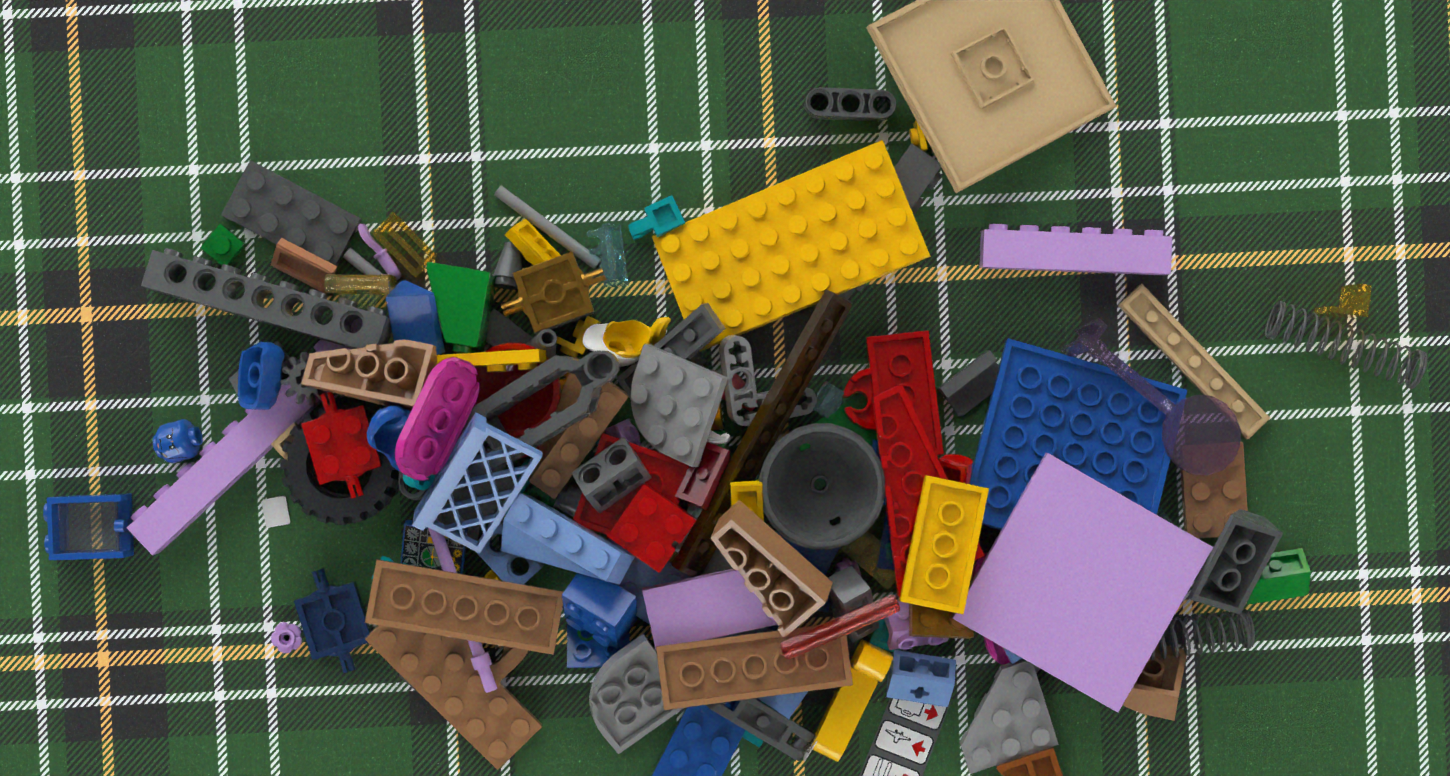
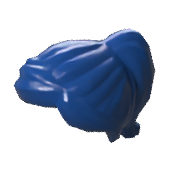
(385, 430)

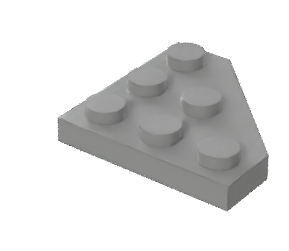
(1008, 720)

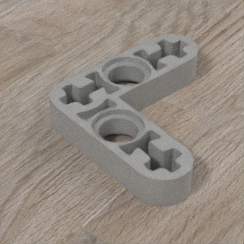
(747, 394)

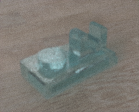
(612, 253)

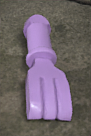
(382, 255)

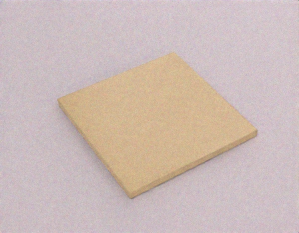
(990, 79)

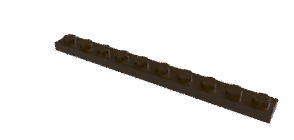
(765, 426)

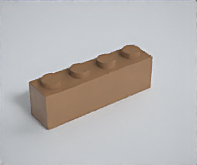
(569, 448)
(771, 568)

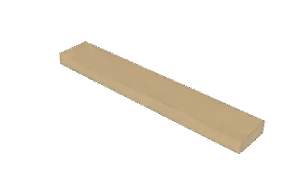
(1191, 358)

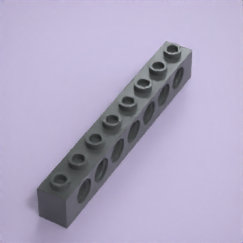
(162, 278)

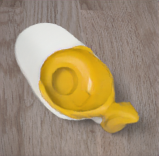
(624, 338)

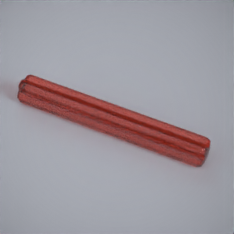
(840, 626)

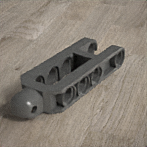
(591, 371)

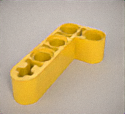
(848, 703)

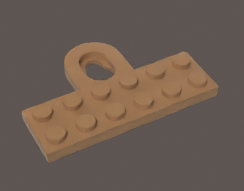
(446, 678)

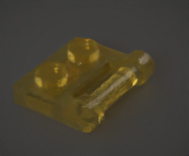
(349, 284)

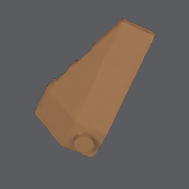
(374, 373)
(1158, 685)

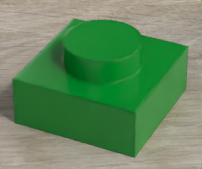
(223, 245)

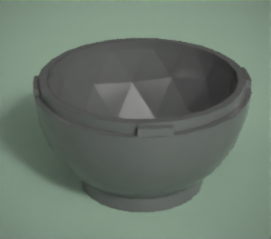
(851, 491)

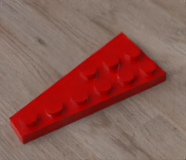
(905, 460)

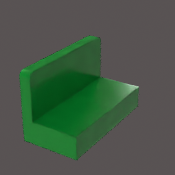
(1283, 578)

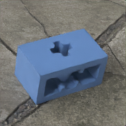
(921, 678)

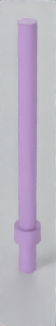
(481, 659)

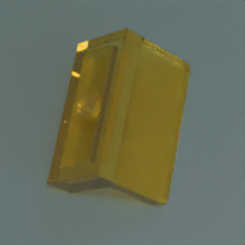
(1353, 302)

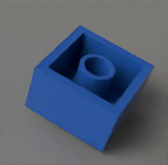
(599, 609)

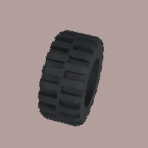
(321, 501)

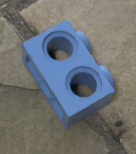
(502, 562)

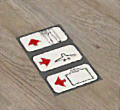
(904, 739)

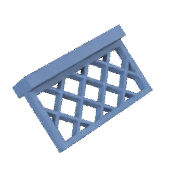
(450, 478)

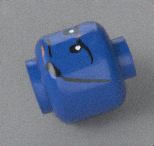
(177, 441)

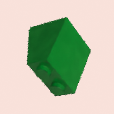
(463, 304)

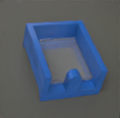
(88, 526)

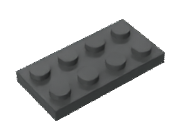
(288, 211)

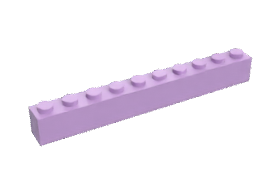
(220, 466)

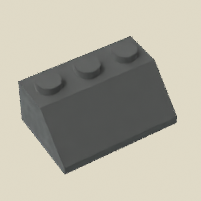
(1236, 562)

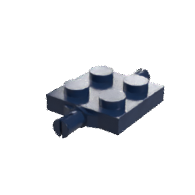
(333, 620)

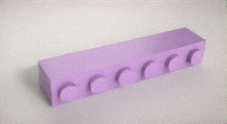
(1075, 251)

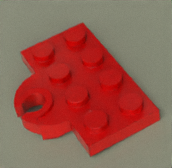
(894, 361)

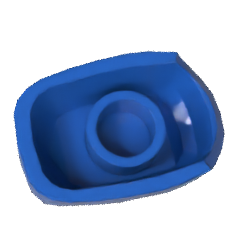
(260, 376)

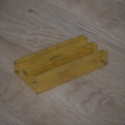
(385, 225)

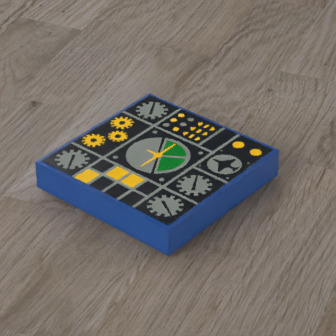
(421, 552)

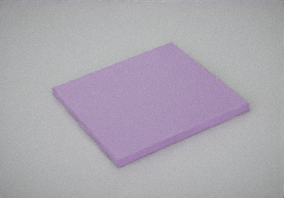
(1082, 582)

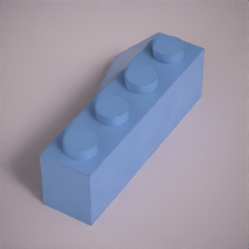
(552, 538)

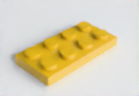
(944, 544)

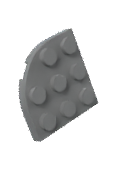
(675, 403)
(628, 695)

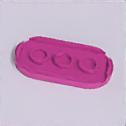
(437, 418)

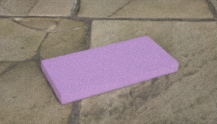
(703, 608)

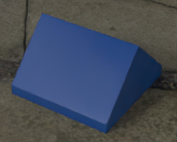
(414, 315)

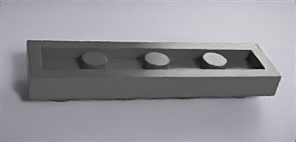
(683, 340)

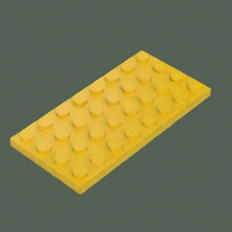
(794, 242)

